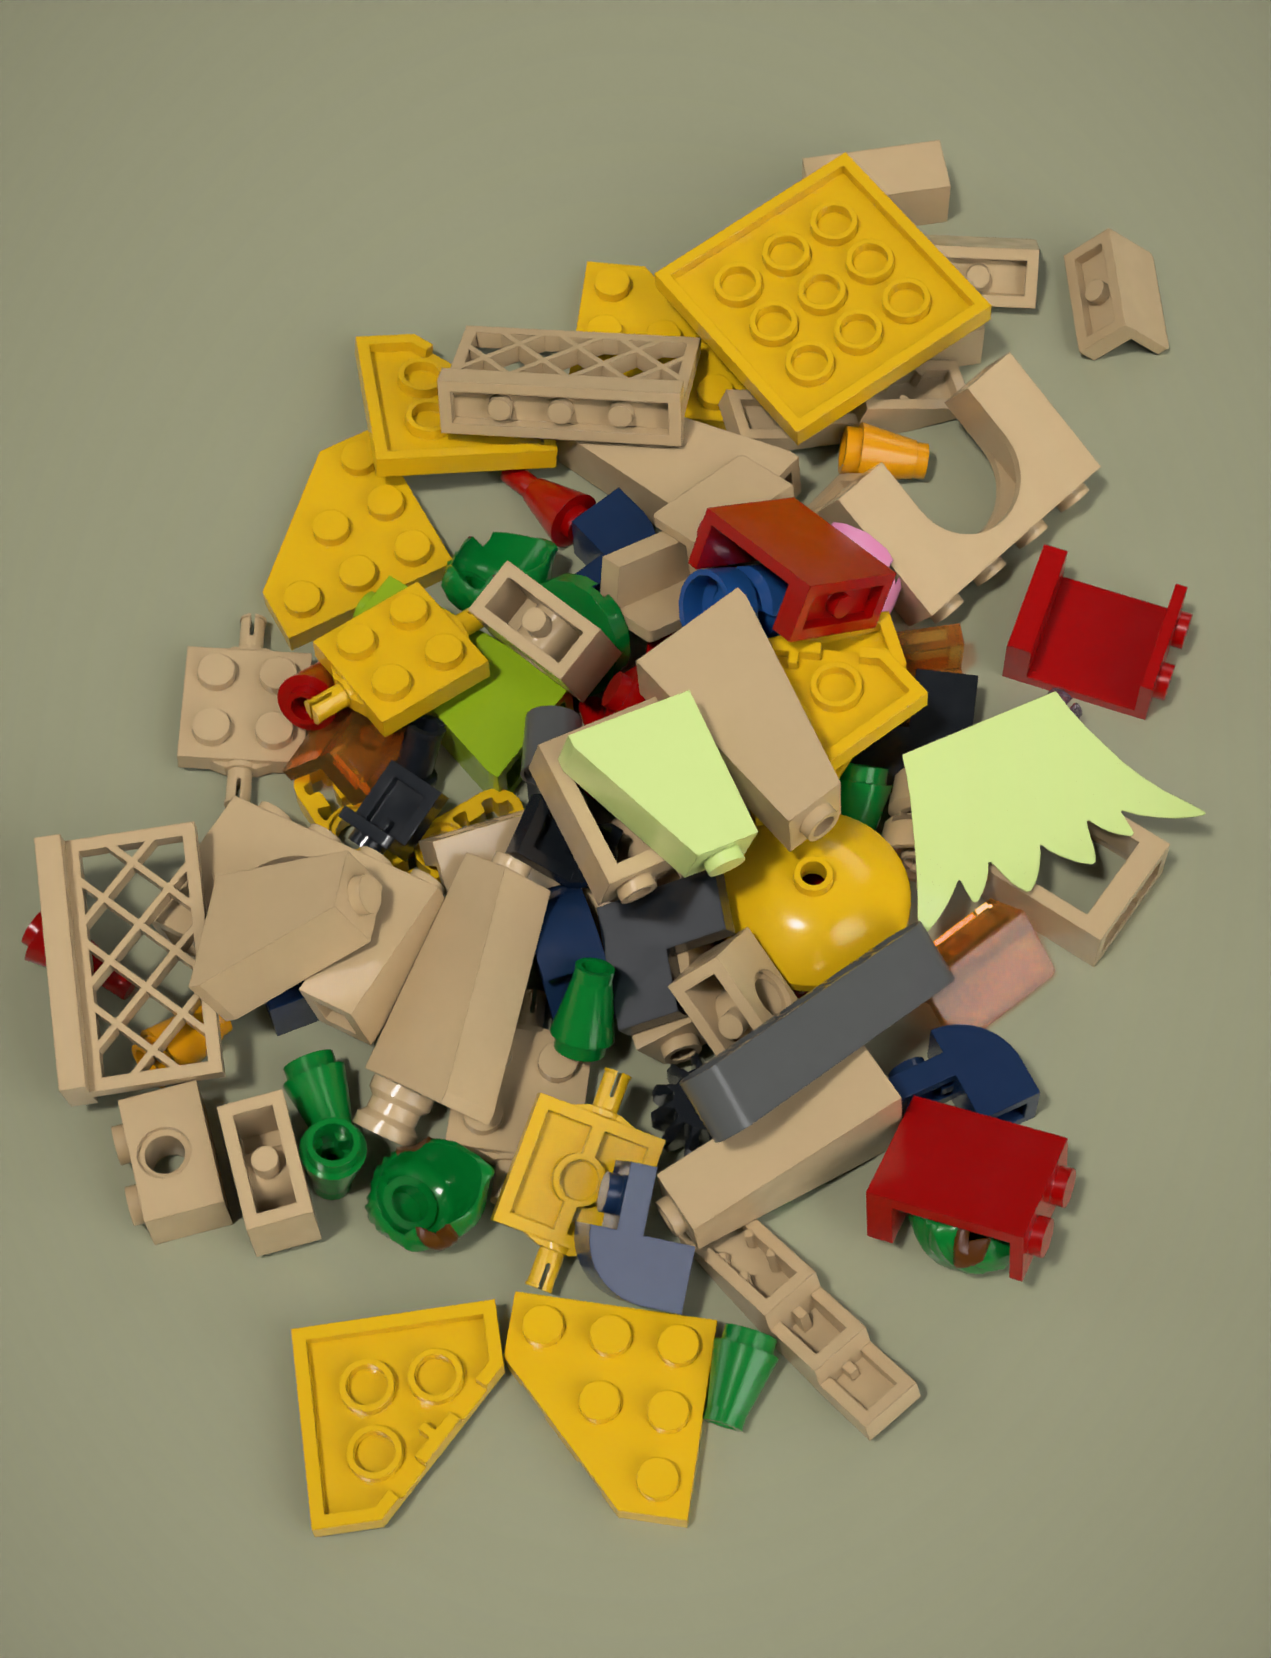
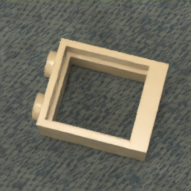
(605, 877)
(1091, 933)

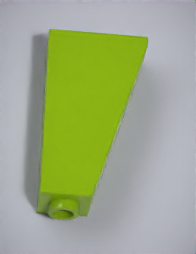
(488, 718)

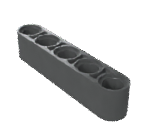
(816, 1032)

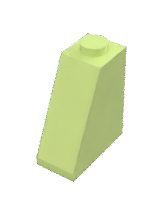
(665, 784)

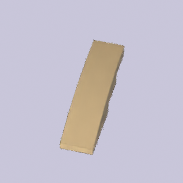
(901, 407)
(811, 1327)

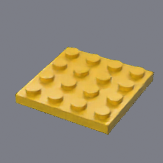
(822, 297)

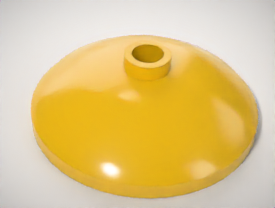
(823, 926)

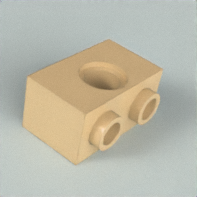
(545, 631)
(731, 990)
(268, 1173)
(192, 1195)

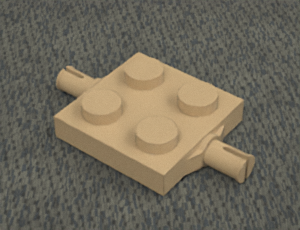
(234, 712)
(530, 1069)

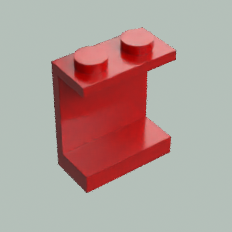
(829, 576)
(1094, 640)
(973, 1177)

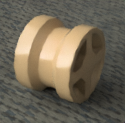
(393, 1111)

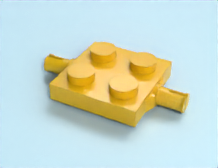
(398, 661)
(561, 1170)

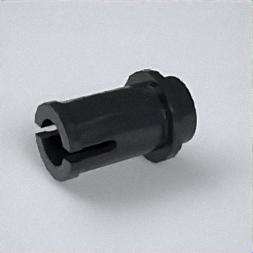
(421, 747)

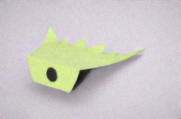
(1015, 787)

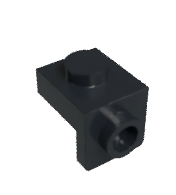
(395, 812)
(543, 847)

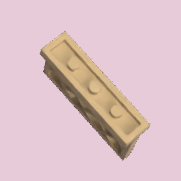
(587, 405)
(71, 968)

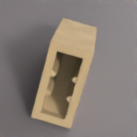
(281, 927)

